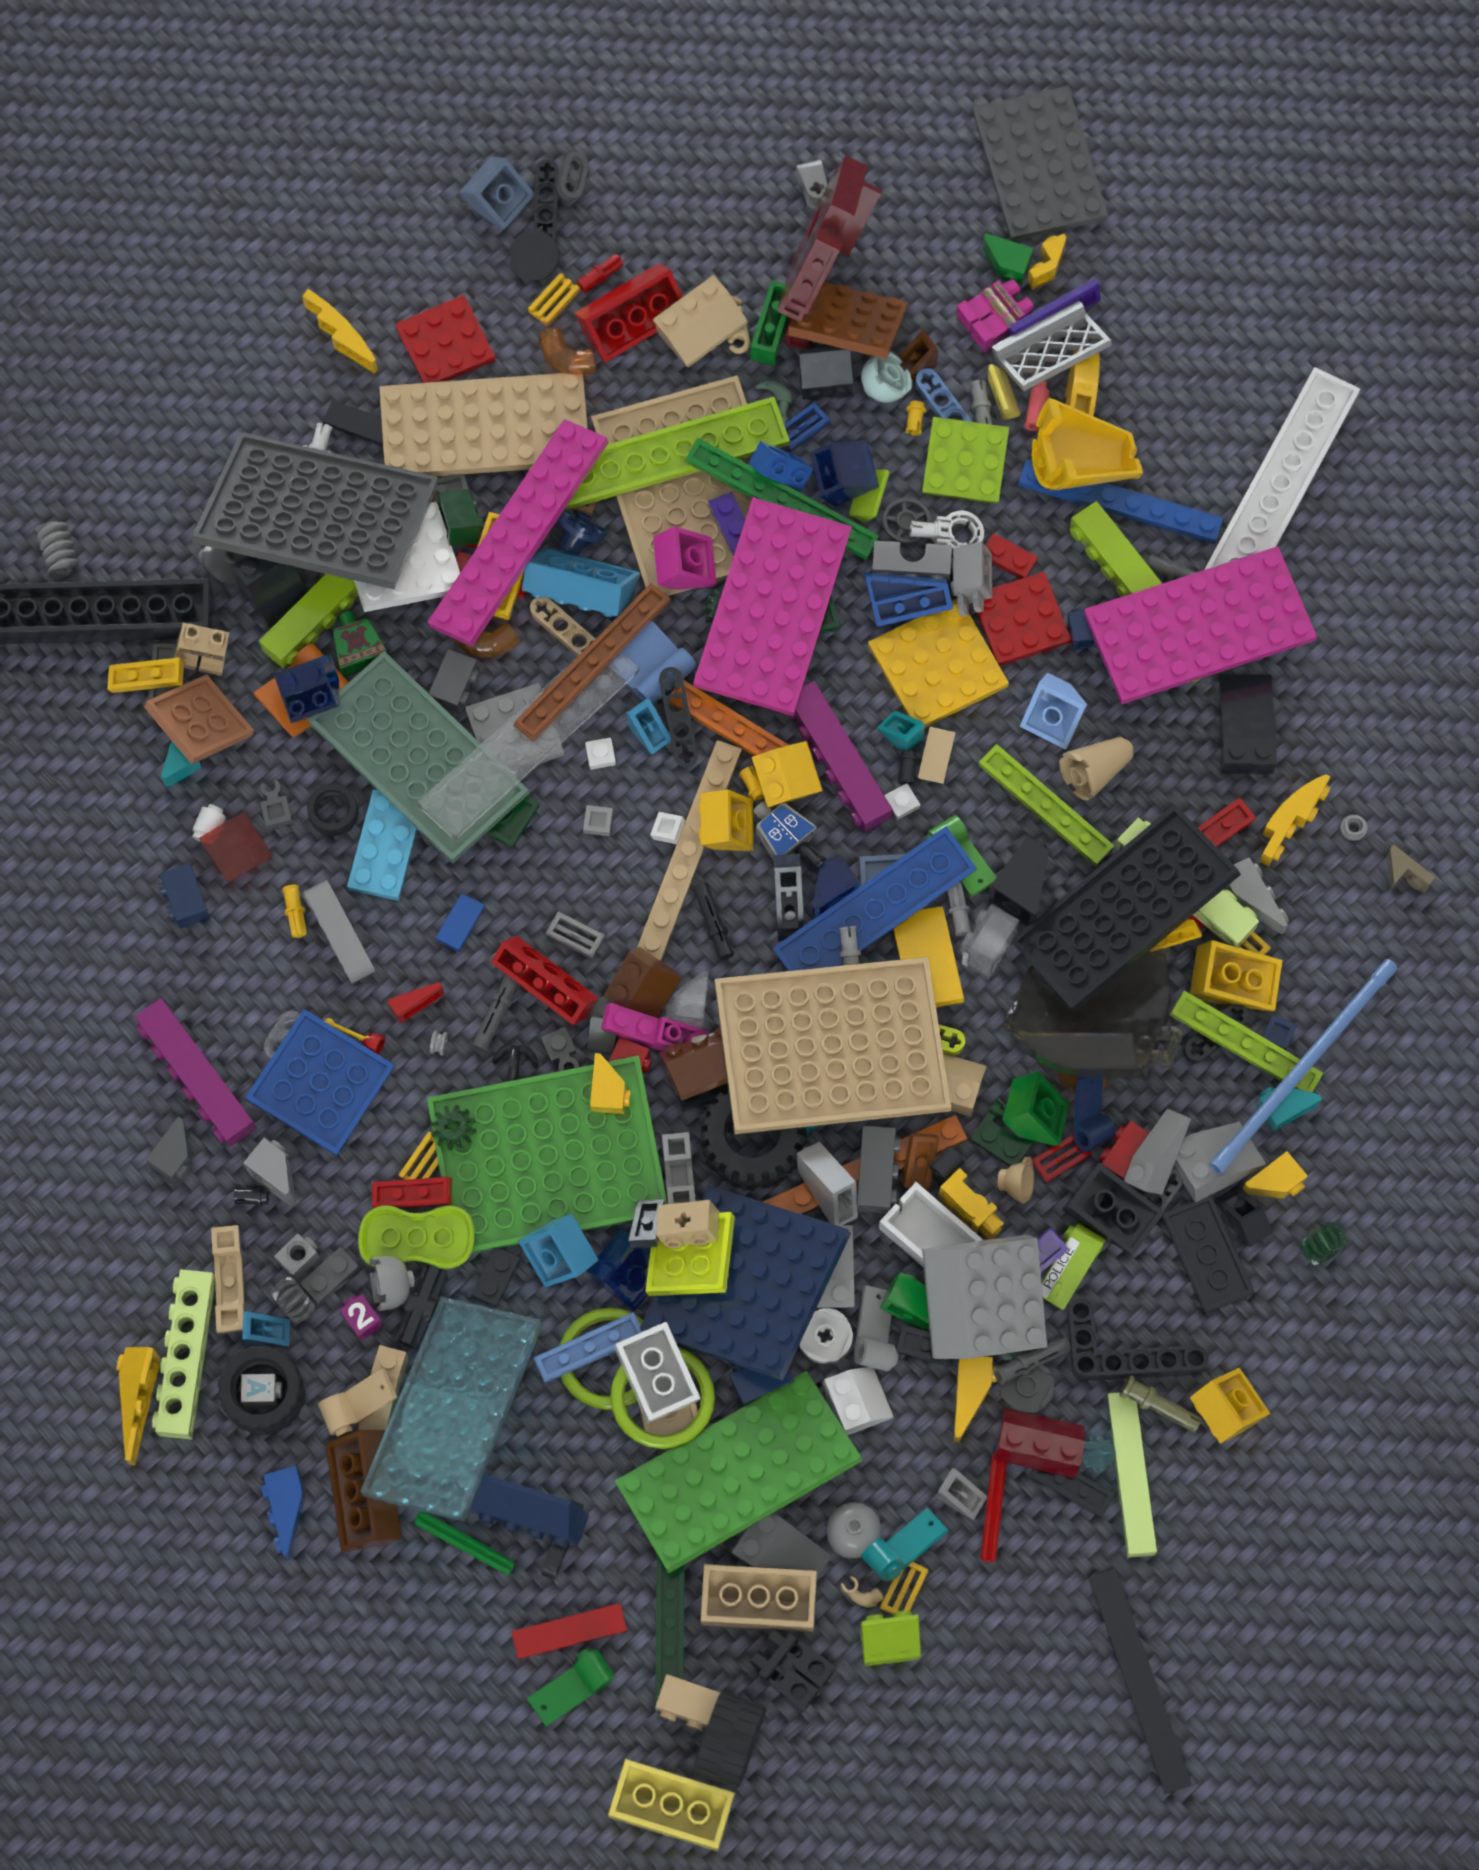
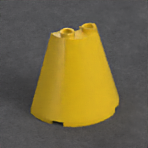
(1080, 449)

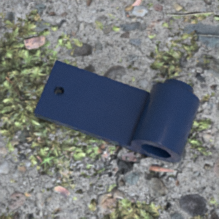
(1090, 1125)

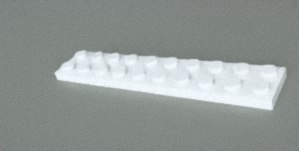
(1287, 468)

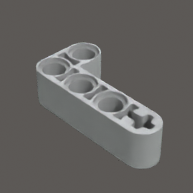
(338, 931)

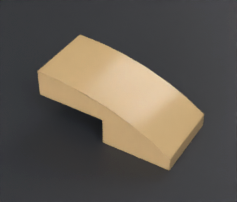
(936, 755)

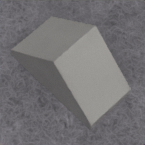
(961, 1494)

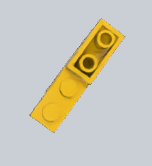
(1083, 384)
(1293, 813)

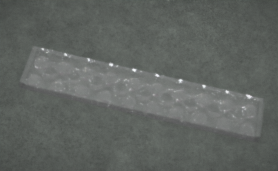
(510, 755)

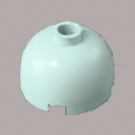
(885, 378)

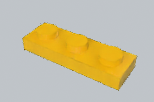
(145, 675)

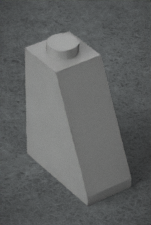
(828, 1184)

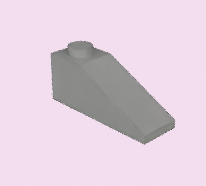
(1158, 1153)

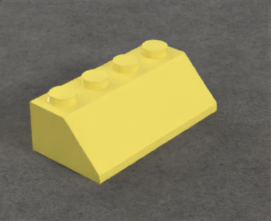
(671, 1805)

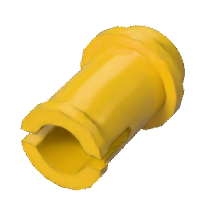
(915, 416)
(752, 783)

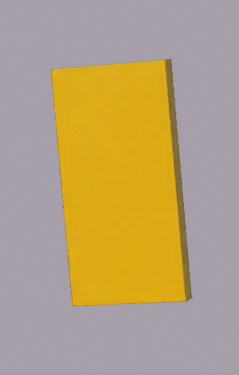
(928, 936)

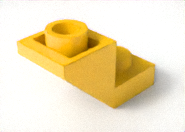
(1051, 253)

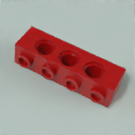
(544, 980)

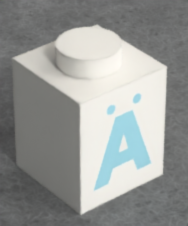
(260, 1390)

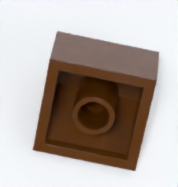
(643, 983)

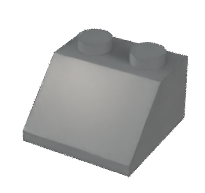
(271, 1168)

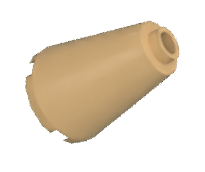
(1095, 765)

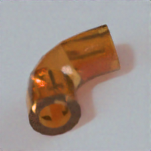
(561, 357)
(492, 643)

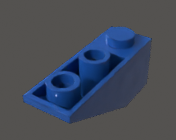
(287, 1501)

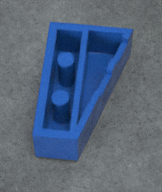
(906, 597)

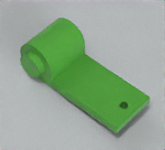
(984, 875)

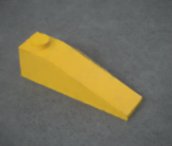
(137, 1381)

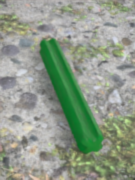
(464, 1542)

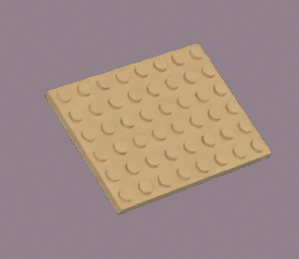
(680, 500)
(832, 1045)

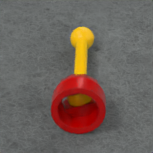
(372, 1041)

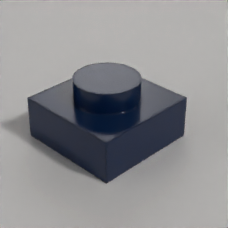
(1279, 1031)

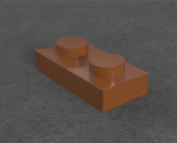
(920, 1153)

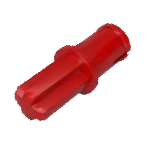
(599, 273)

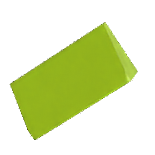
(867, 505)

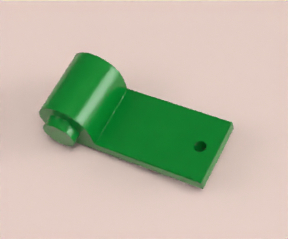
(573, 1687)

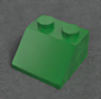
(1036, 1109)

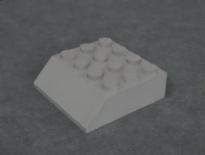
(984, 1298)

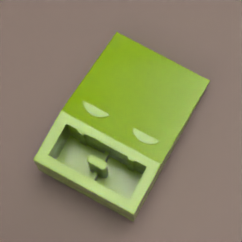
(890, 1638)

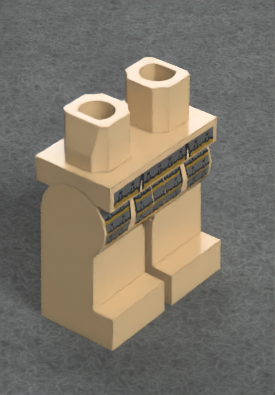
(203, 642)

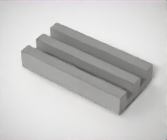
(570, 944)

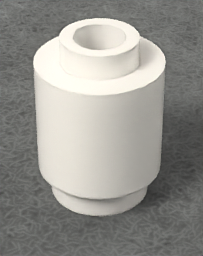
(207, 820)

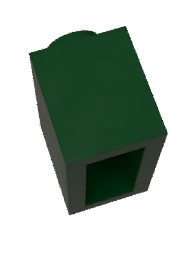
(460, 517)

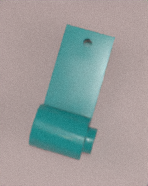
(904, 1547)

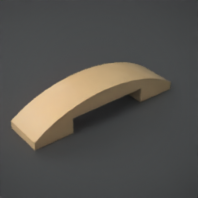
(228, 1278)

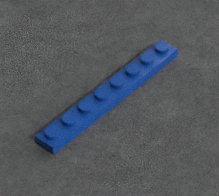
(1134, 506)

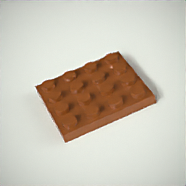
(852, 320)

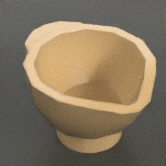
(1018, 1180)

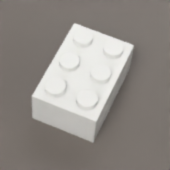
(657, 1372)

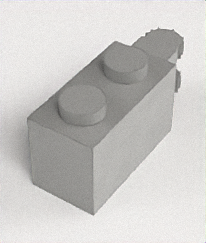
(971, 576)

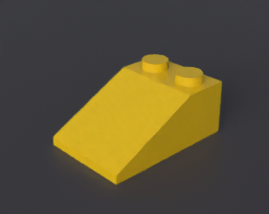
(1235, 976)

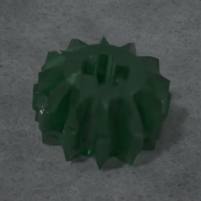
(446, 1136)
(1324, 1243)

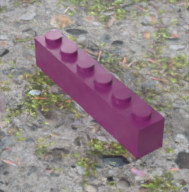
(840, 759)
(195, 1072)

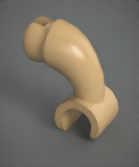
(866, 1599)

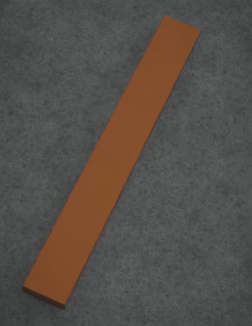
(591, 662)

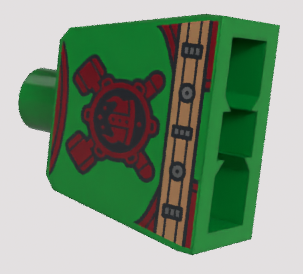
(356, 644)

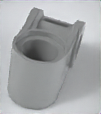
(812, 181)

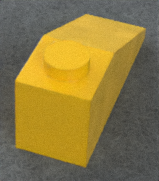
(972, 1387)

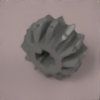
(293, 1300)

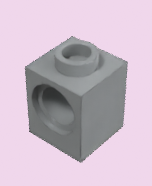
(297, 1268)

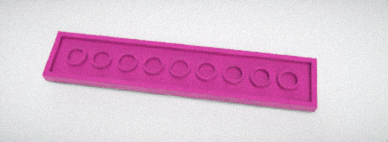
(518, 532)

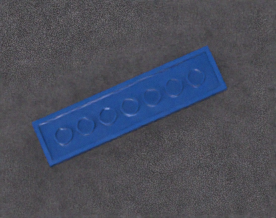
(880, 903)

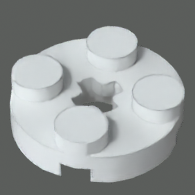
(832, 1350)

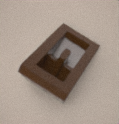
(919, 355)

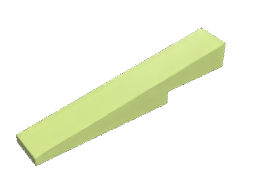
(1131, 1477)

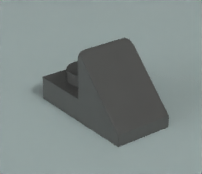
(600, 1040)

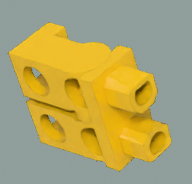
(970, 1207)

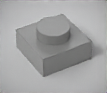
(598, 820)

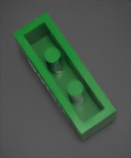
(770, 328)

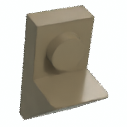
(1402, 865)

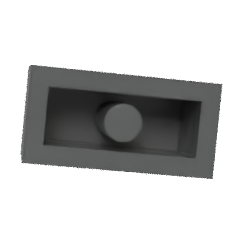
(454, 681)

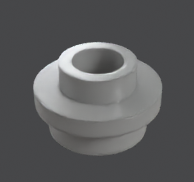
(1357, 821)

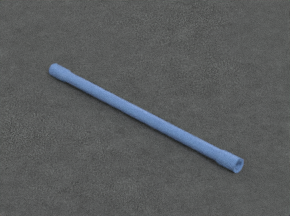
(1230, 1151)

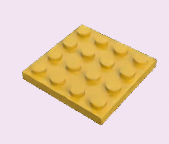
(938, 665)

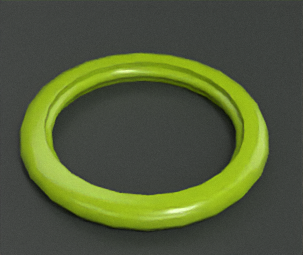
(574, 1330)
(671, 1440)

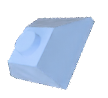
(1054, 711)

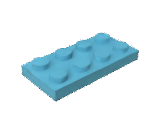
(382, 851)

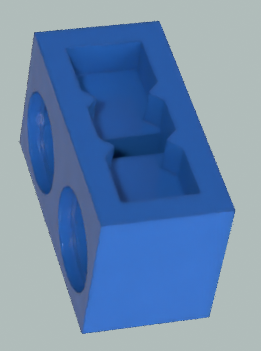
(780, 466)

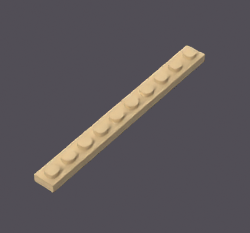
(686, 855)

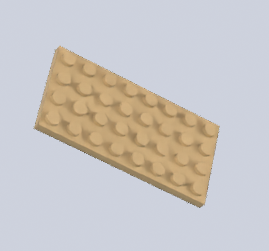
(477, 422)

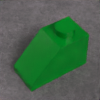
(1007, 258)
(907, 1301)

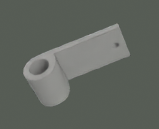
(873, 1332)

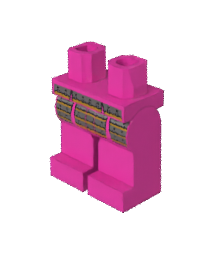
(993, 312)

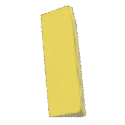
(1002, 392)

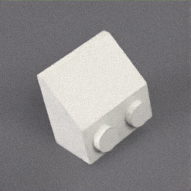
(857, 1399)

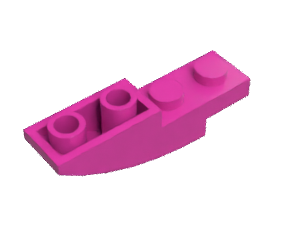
(645, 1029)

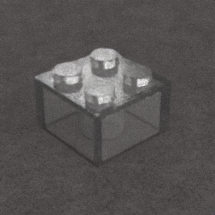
(989, 942)

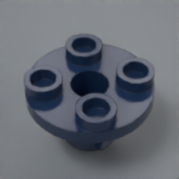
(578, 531)

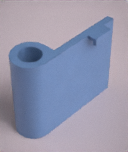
(652, 653)

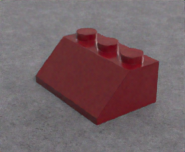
(1040, 1443)

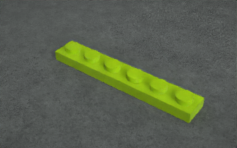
(1046, 805)
(1240, 1040)

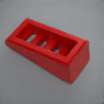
(411, 1003)

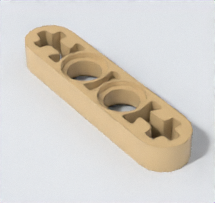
(566, 636)

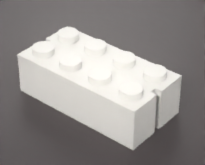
(923, 1224)

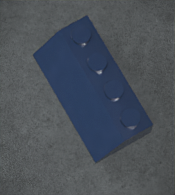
(529, 1510)

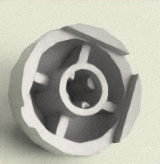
(390, 1282)
(852, 1529)

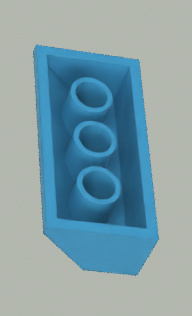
(580, 581)

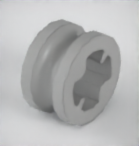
(438, 1042)

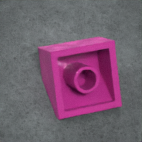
(684, 559)

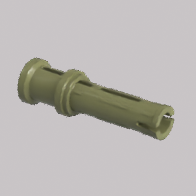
(1150, 1399)

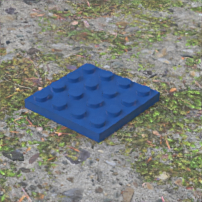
(320, 1082)

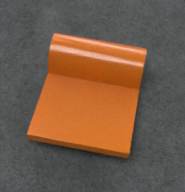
(271, 698)

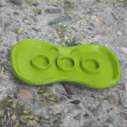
(434, 1237)

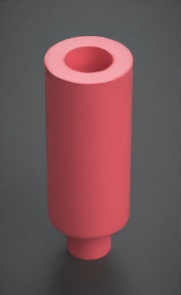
(1037, 400)

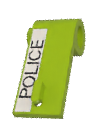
(1072, 1266)

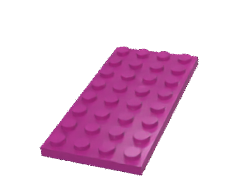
(772, 606)
(1199, 625)

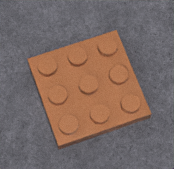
(199, 719)

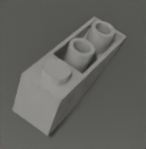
(1253, 893)

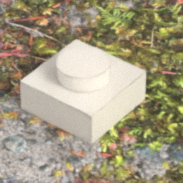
(600, 753)
(902, 801)
(667, 828)

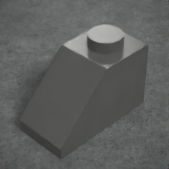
(172, 1153)

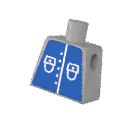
(782, 829)

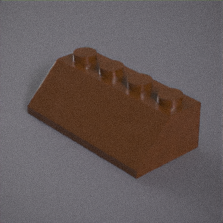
(695, 1064)
(360, 1519)

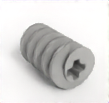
(56, 549)

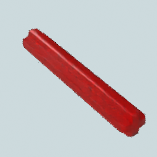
(993, 1510)

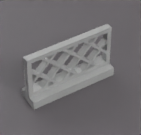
(1044, 335)

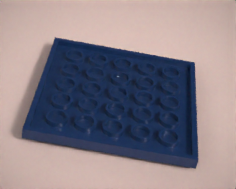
(772, 1287)

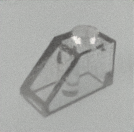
(690, 1002)

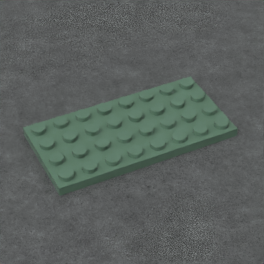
(405, 747)

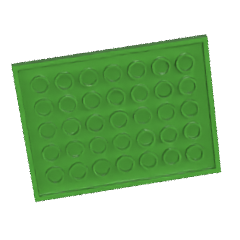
(550, 1155)

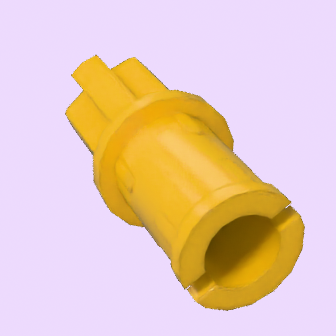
(294, 911)

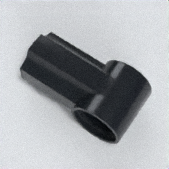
(946, 1165)

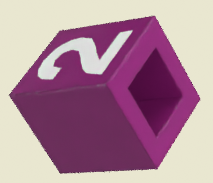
(360, 1316)

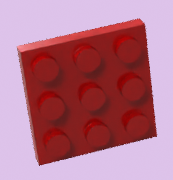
(445, 341)
(1023, 620)

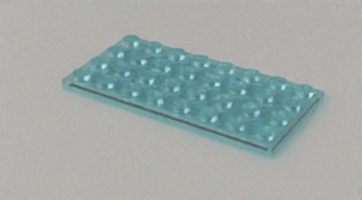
(452, 1408)

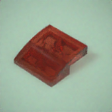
(235, 847)

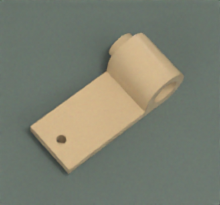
(353, 1406)

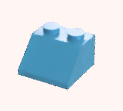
(558, 1250)

